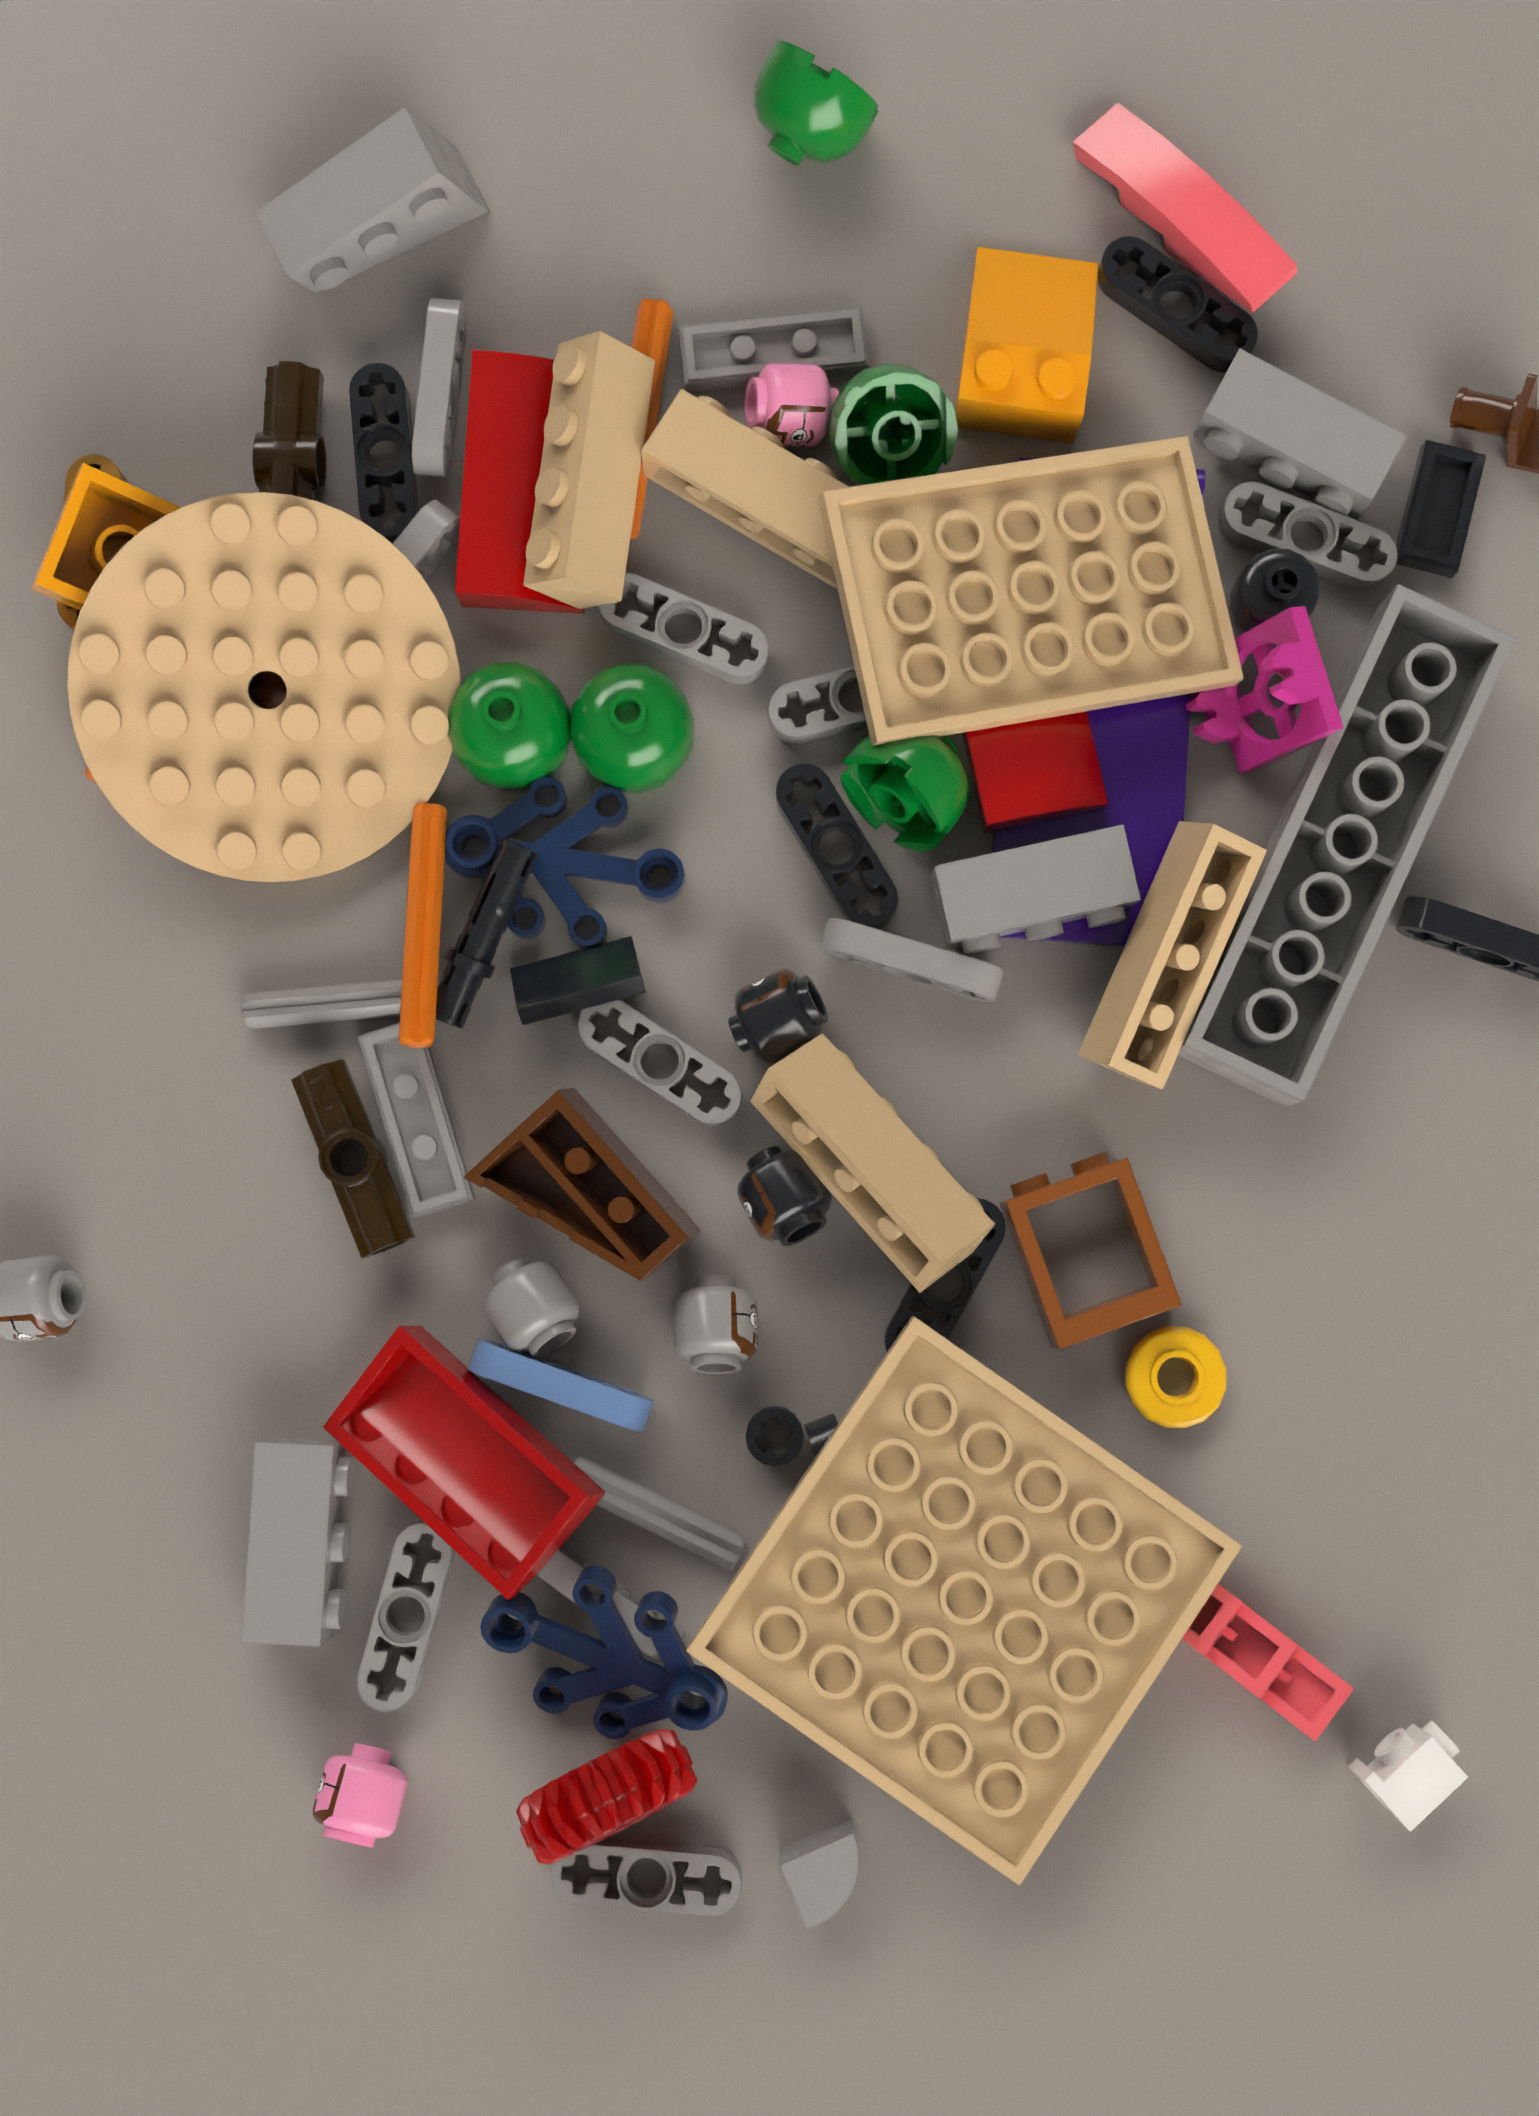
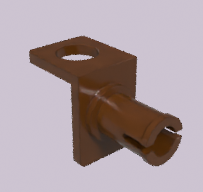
(1504, 417)

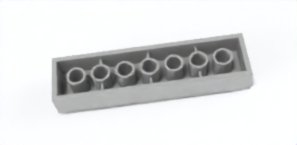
(1345, 845)

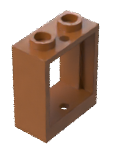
(1114, 1312)

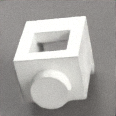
(1412, 1772)

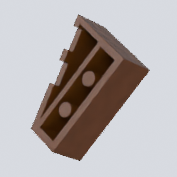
(587, 1185)

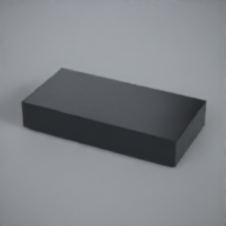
(1439, 508)
(577, 980)

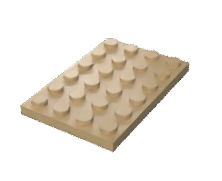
(1029, 590)

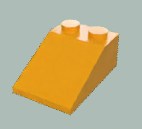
(1027, 345)
(91, 529)

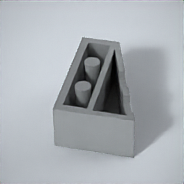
(371, 203)

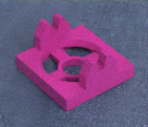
(1303, 682)

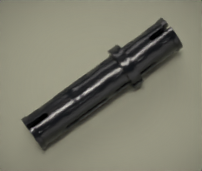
(487, 921)

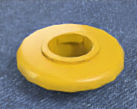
(1207, 1384)

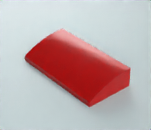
(499, 480)
(1034, 770)
(463, 1459)

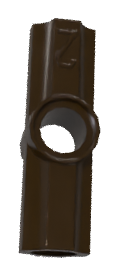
(291, 450)
(335, 1120)

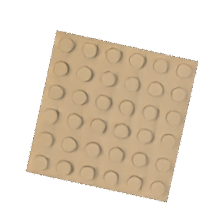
(964, 1599)

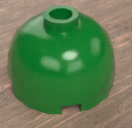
(809, 108)
(892, 425)
(509, 725)
(632, 727)
(910, 786)

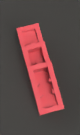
(1187, 206)
(1267, 1663)

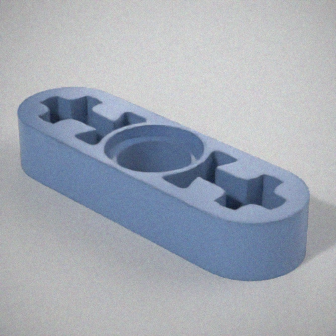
(561, 1385)

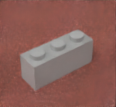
(1298, 436)
(1035, 889)
(296, 1542)

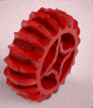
(605, 1795)

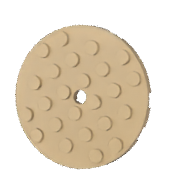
(169, 666)

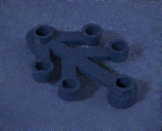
(559, 859)
(614, 1660)

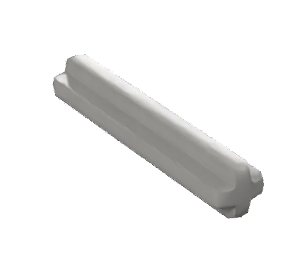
(322, 1004)
(665, 1517)

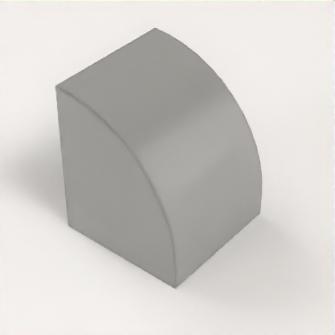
(821, 1871)

